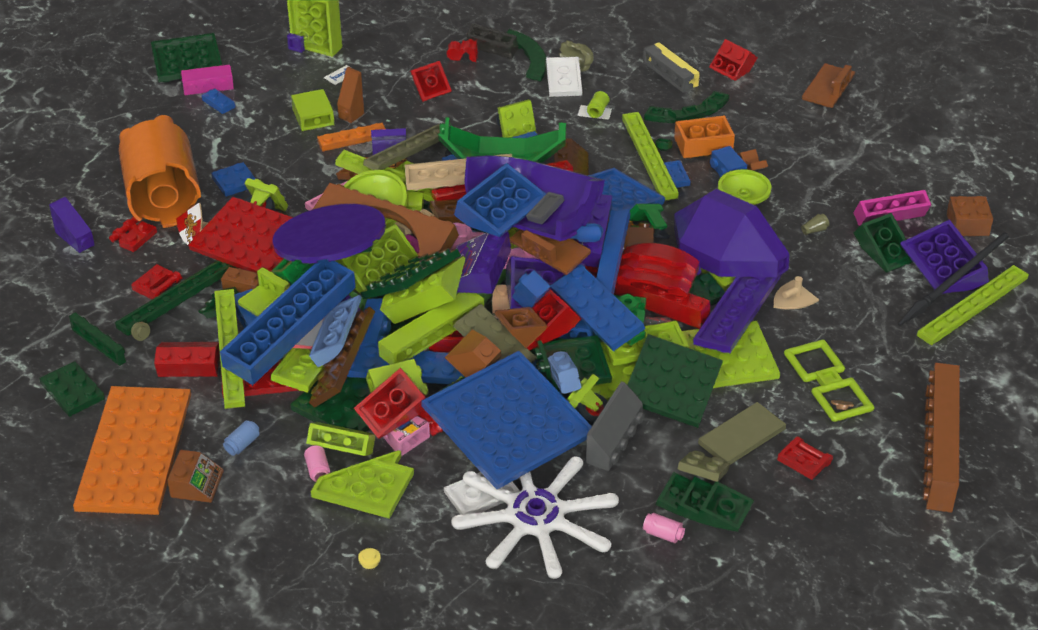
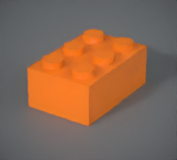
(703, 136)

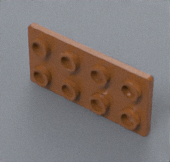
(828, 85)
(560, 255)

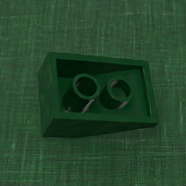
(882, 241)

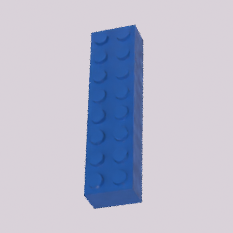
(287, 320)

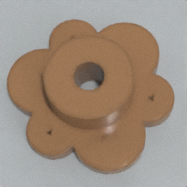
(842, 404)

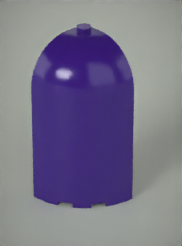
(578, 191)

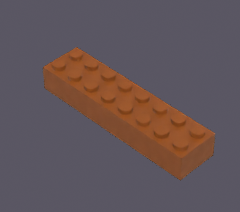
(942, 437)

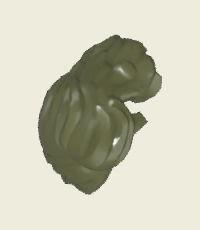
(579, 50)

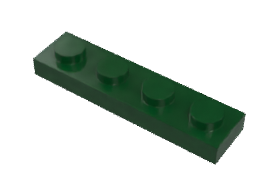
(97, 338)

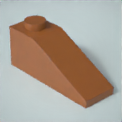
(351, 96)

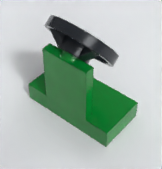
(651, 213)

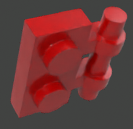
(136, 237)

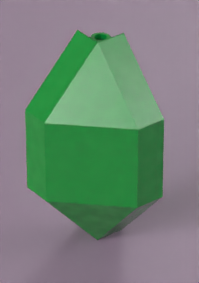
(535, 148)

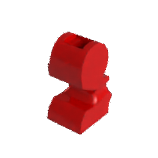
(456, 50)

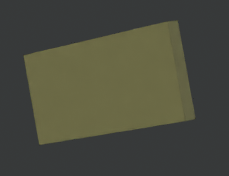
(742, 433)

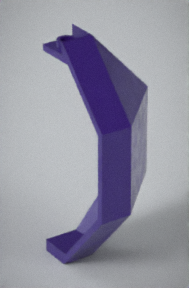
(730, 237)

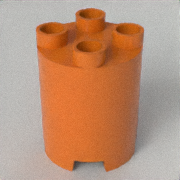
(158, 170)

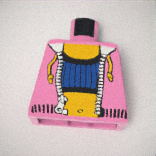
(408, 435)

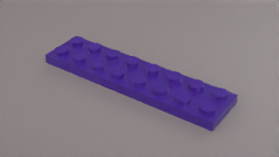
(734, 313)

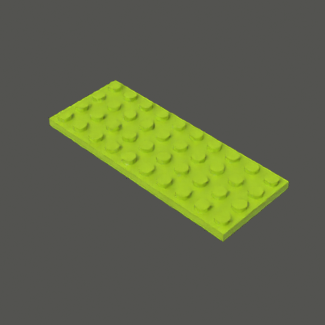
(747, 363)

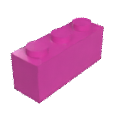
(206, 79)

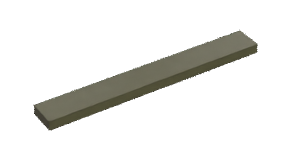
(403, 149)

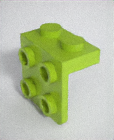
(265, 294)

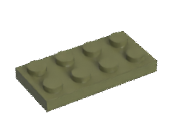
(486, 324)

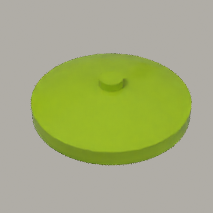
(382, 186)

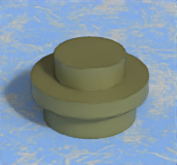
(140, 331)

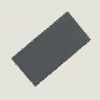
(545, 208)

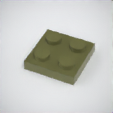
(703, 466)

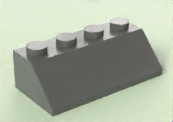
(614, 428)

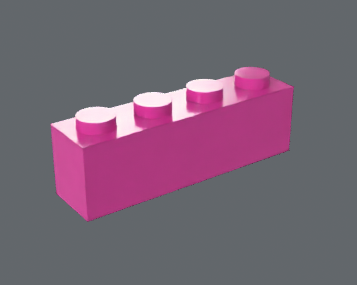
(901, 206)

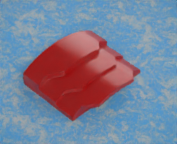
(658, 266)

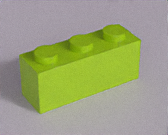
(341, 438)

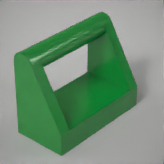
(291, 270)

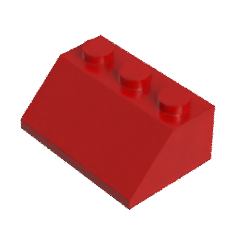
(187, 359)

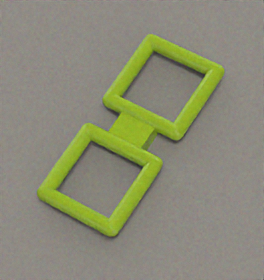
(829, 380)

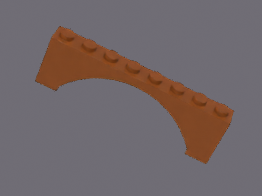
(429, 230)

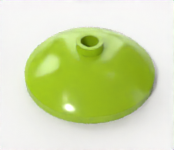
(746, 185)

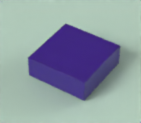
(295, 42)

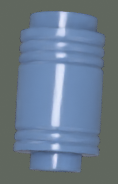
(241, 437)

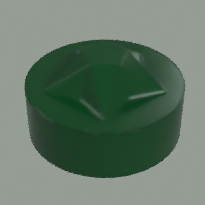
(664, 144)

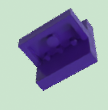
(386, 138)

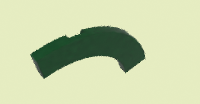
(534, 53)
(708, 107)

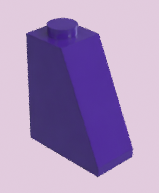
(70, 225)

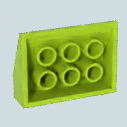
(318, 24)
(386, 254)
(425, 294)

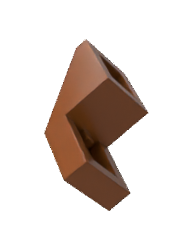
(751, 159)

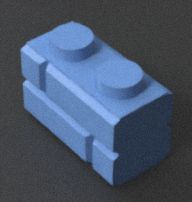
(564, 372)

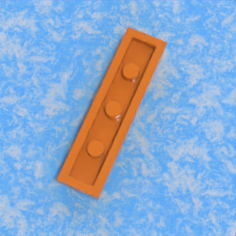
(348, 137)

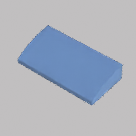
(334, 331)

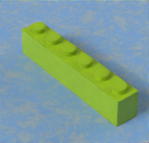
(427, 329)

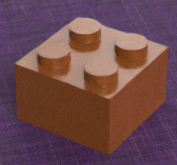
(970, 215)

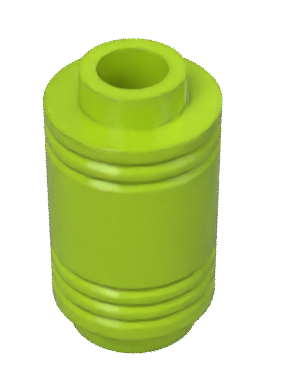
(598, 104)

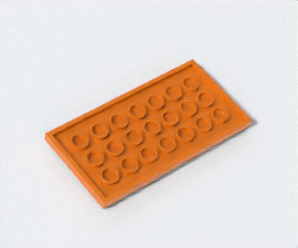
(133, 451)

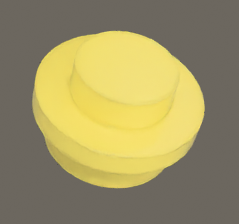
(369, 558)

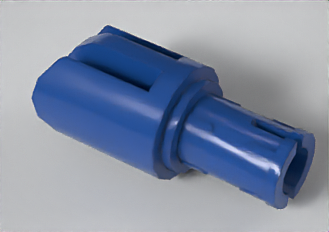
(590, 233)

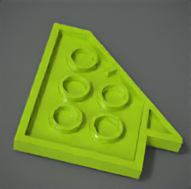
(367, 486)

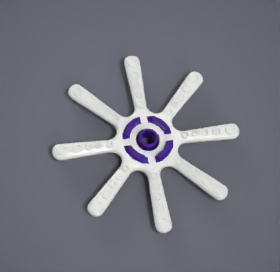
(536, 514)

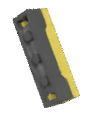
(671, 67)

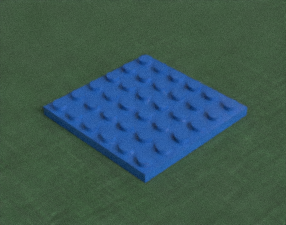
(507, 419)

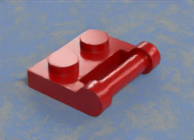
(155, 281)
(804, 458)

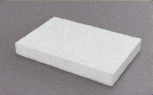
(564, 76)
(470, 500)

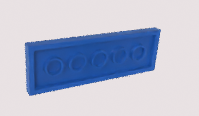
(598, 307)

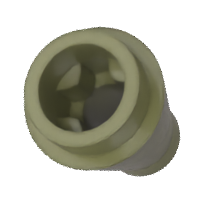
(816, 224)

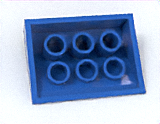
(498, 201)

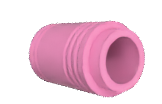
(316, 462)
(663, 527)

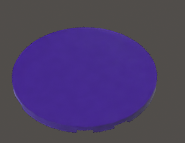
(329, 233)

